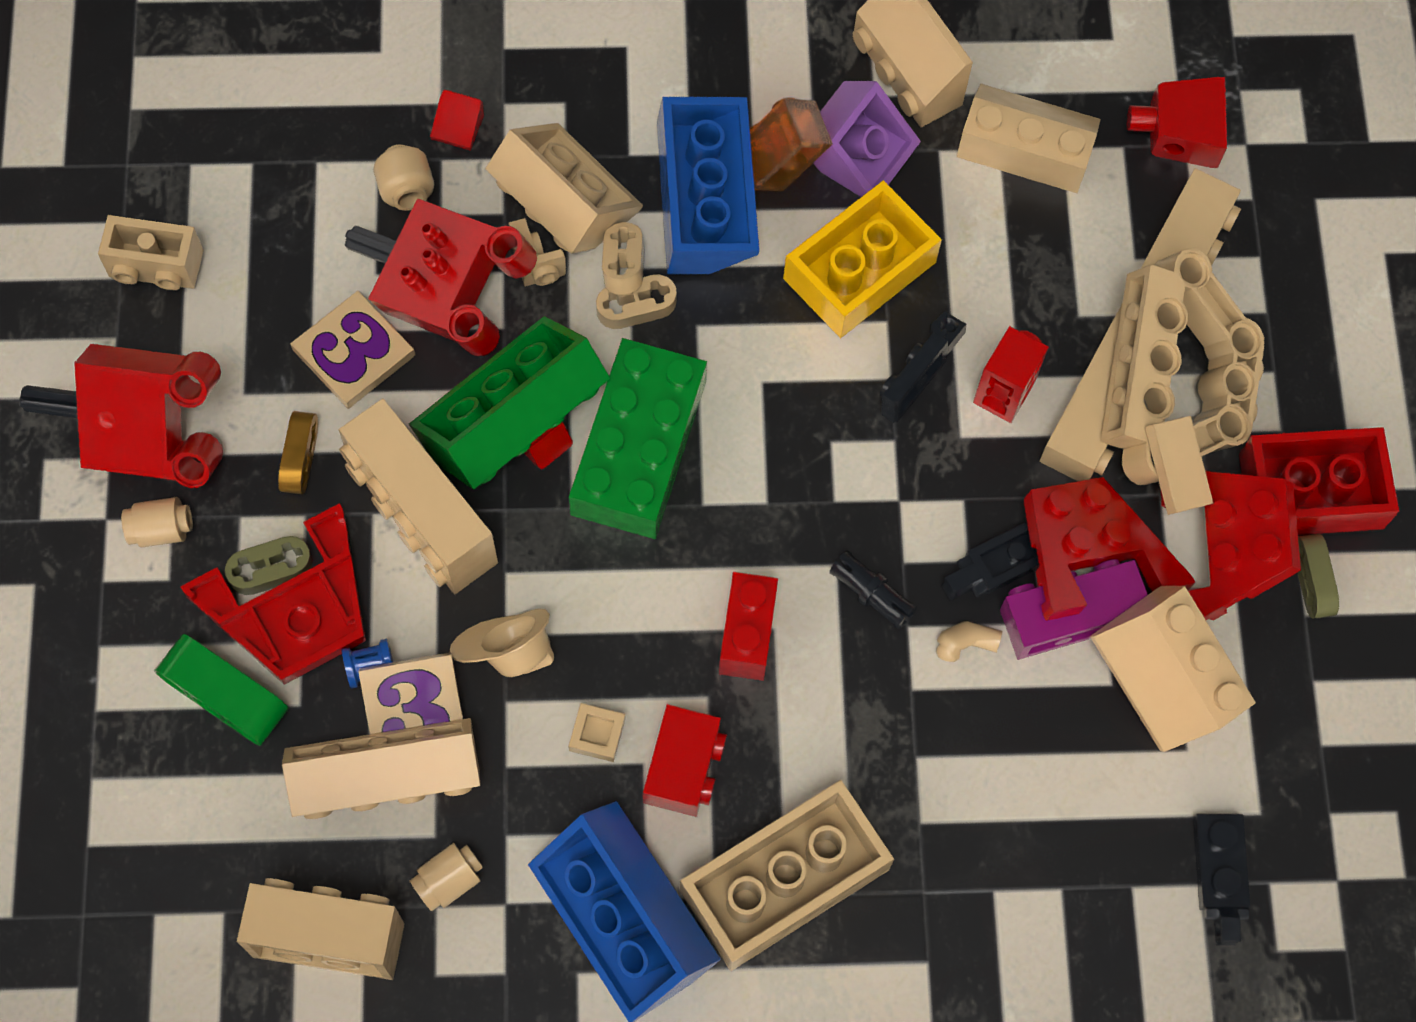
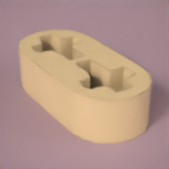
(629, 258)
(639, 305)

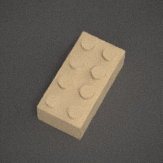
(418, 497)
(785, 875)

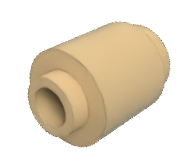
(156, 522)
(447, 876)

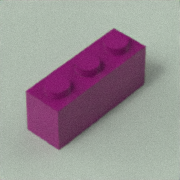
(1106, 591)

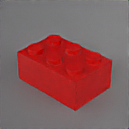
(1337, 476)

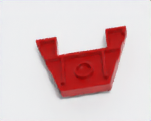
(1084, 526)
(1248, 539)
(300, 619)

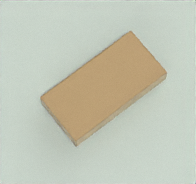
(1179, 465)

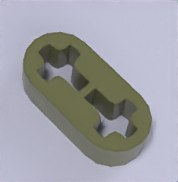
(264, 556)
(1317, 577)

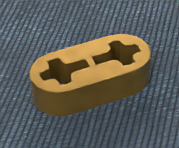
(298, 452)

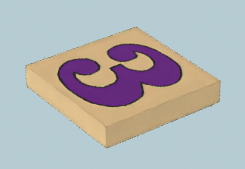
(353, 349)
(410, 693)

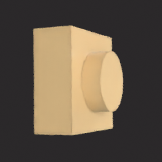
(597, 732)

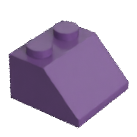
(866, 135)

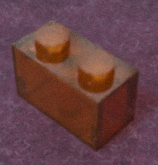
(787, 143)

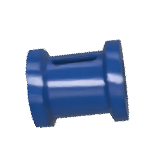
(364, 658)

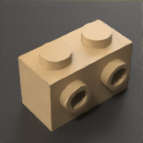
(150, 252)

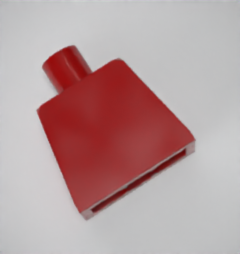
(1185, 121)

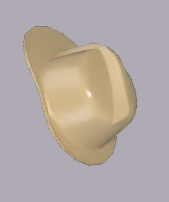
(508, 643)

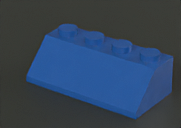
(706, 183)
(623, 911)

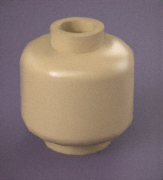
(403, 176)

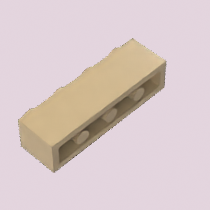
(381, 768)

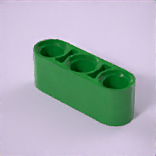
(221, 689)

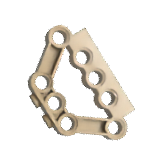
(1228, 339)

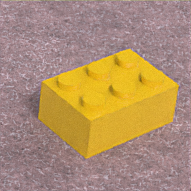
(861, 259)

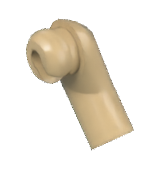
(964, 635)

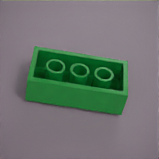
(510, 402)
(638, 438)

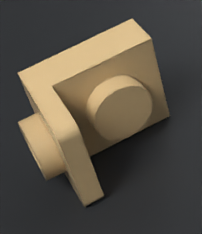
(548, 265)

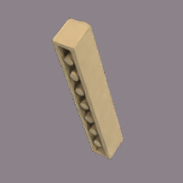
(1195, 223)

